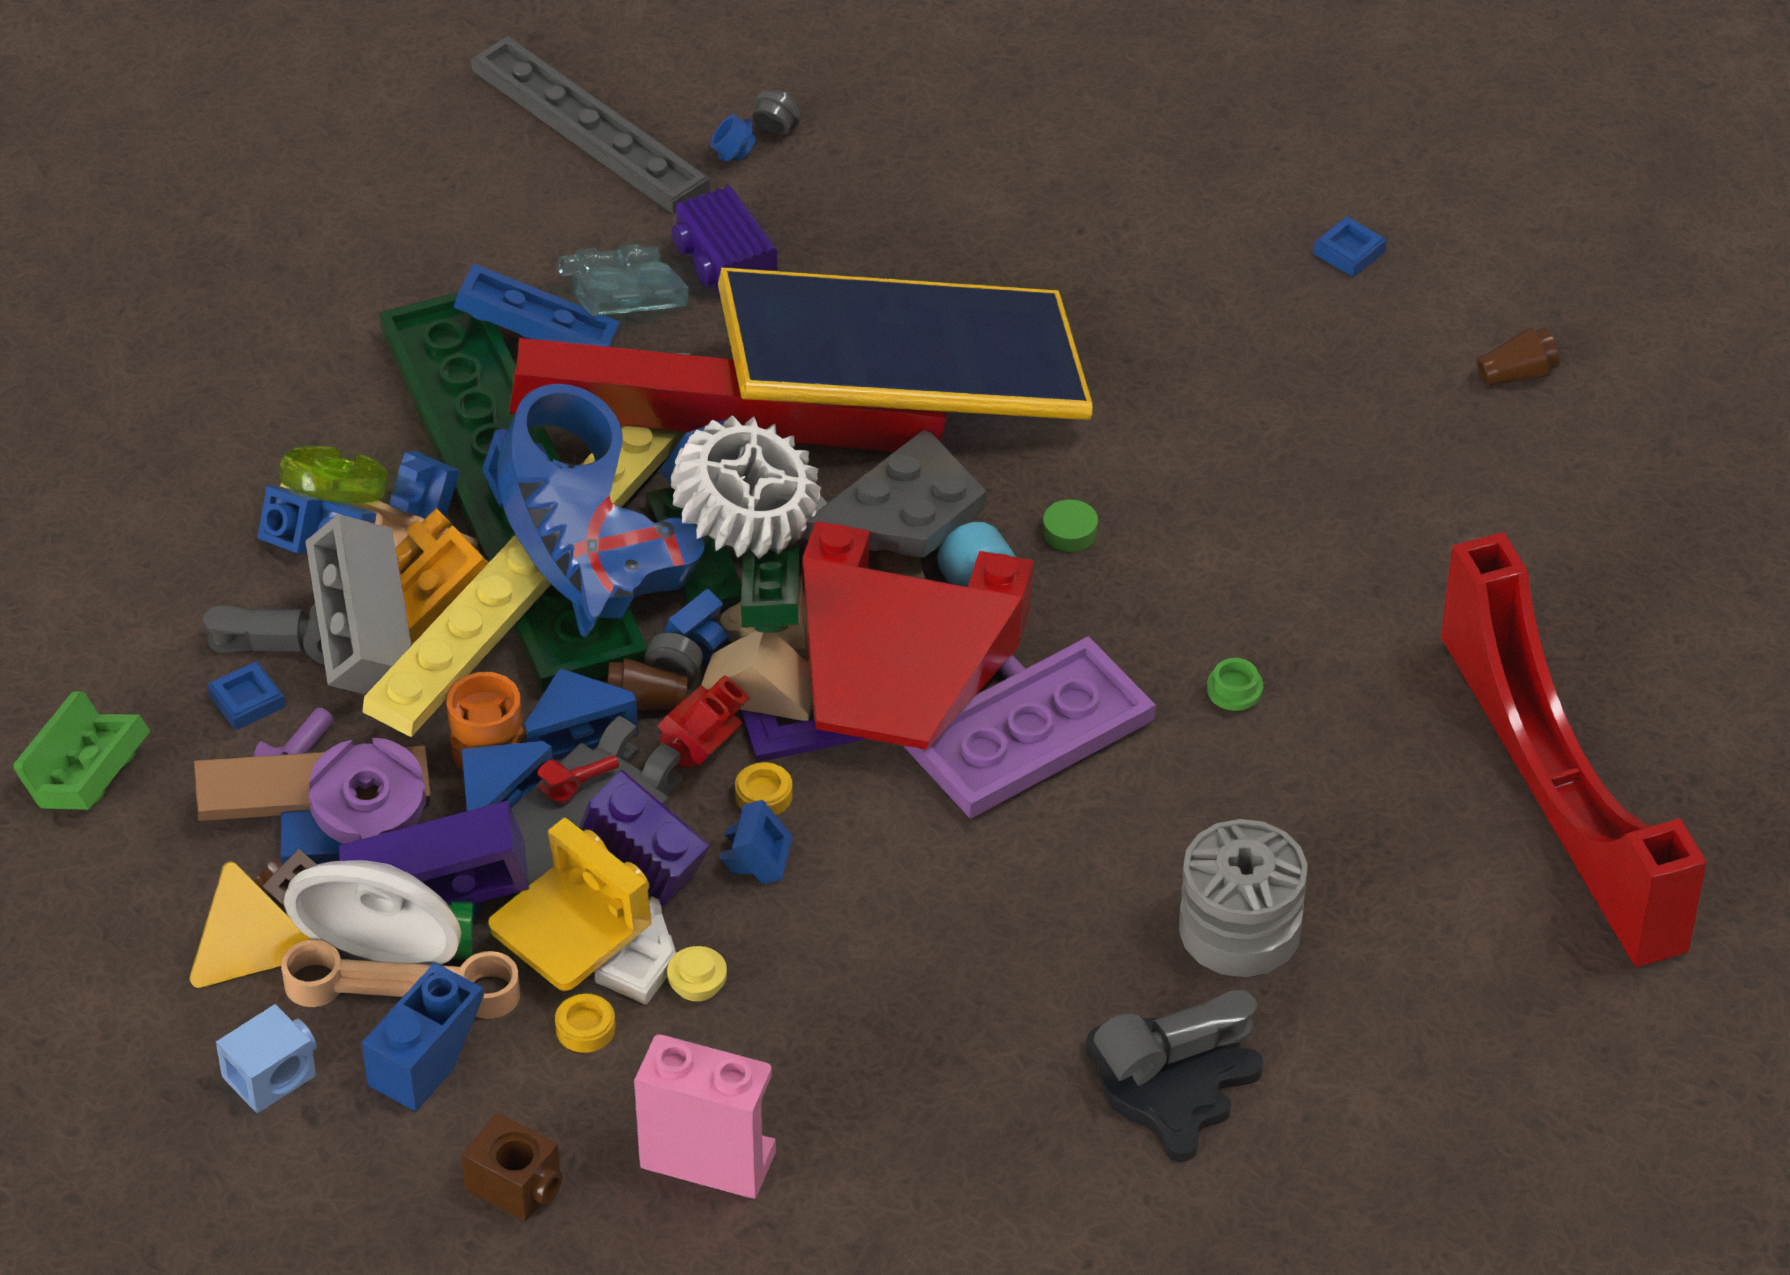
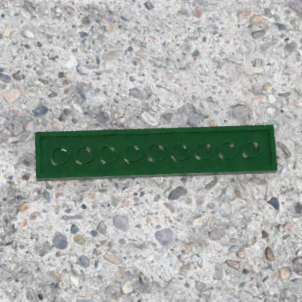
(463, 393)

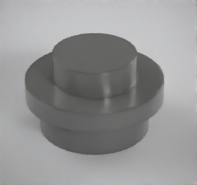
(776, 112)

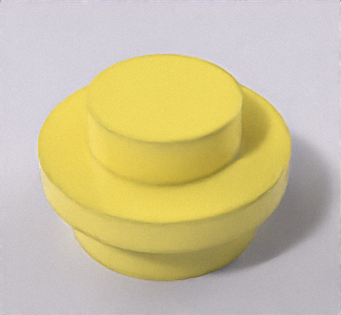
(697, 973)

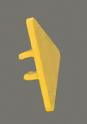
(242, 931)

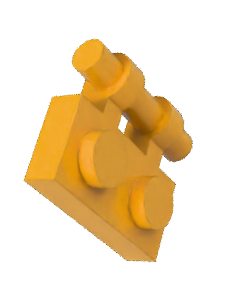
(438, 573)

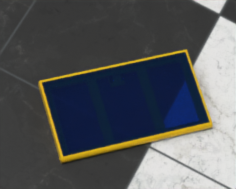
(902, 344)

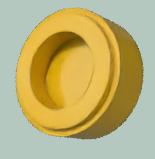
(766, 783)
(585, 1023)

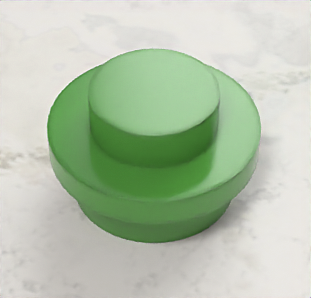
(1235, 684)

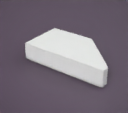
(642, 963)

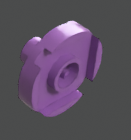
(348, 766)

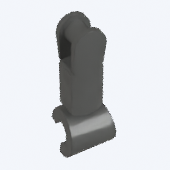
(263, 630)
(1142, 1053)

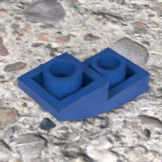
(293, 517)

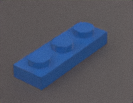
(530, 310)

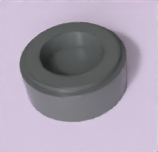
(674, 654)

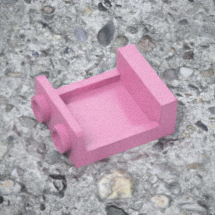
(703, 1116)

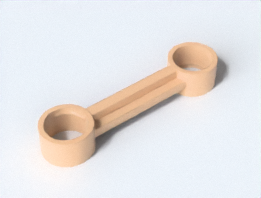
(389, 977)

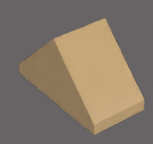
(767, 672)

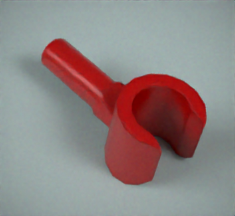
(563, 784)

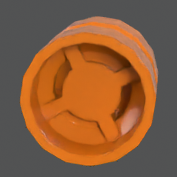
(483, 712)

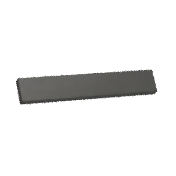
(590, 124)

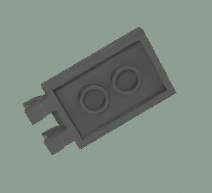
(538, 813)

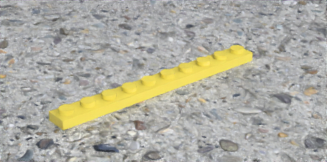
(492, 605)

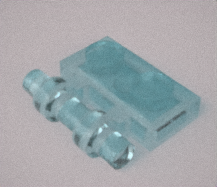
(622, 280)

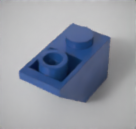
(421, 1036)

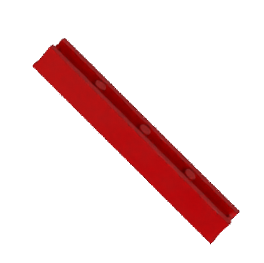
(692, 391)

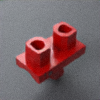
(703, 721)

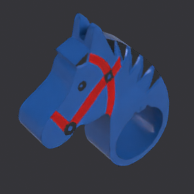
(566, 517)

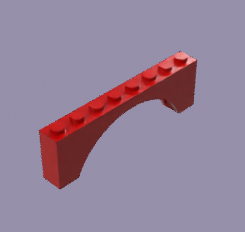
(1637, 872)

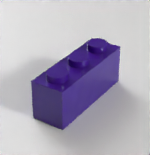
(456, 856)

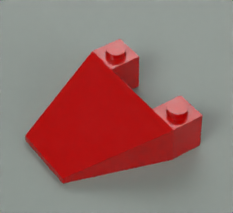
(901, 651)

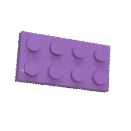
(1034, 727)

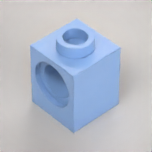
(267, 1057)

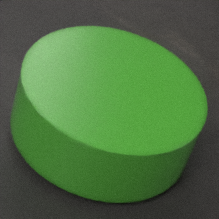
(1070, 525)

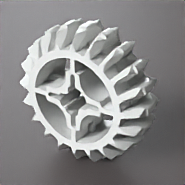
(745, 487)

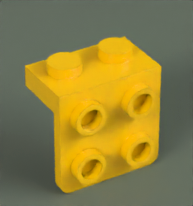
(575, 910)

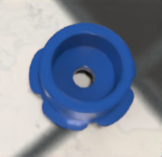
(733, 138)

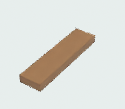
(267, 785)

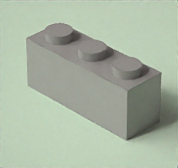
(357, 601)

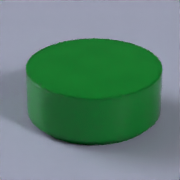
(464, 914)

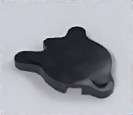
(1181, 1095)

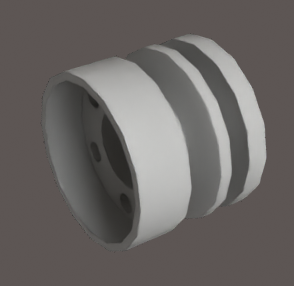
(1242, 897)

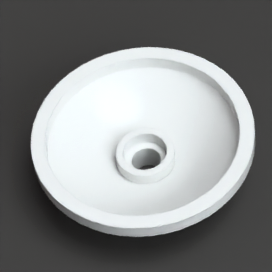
(373, 913)

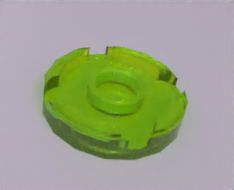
(328, 477)

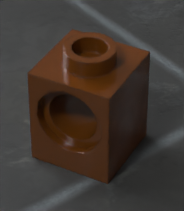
(508, 1147)

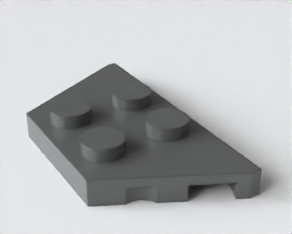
(908, 499)

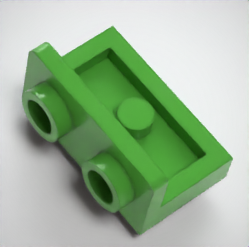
(78, 754)

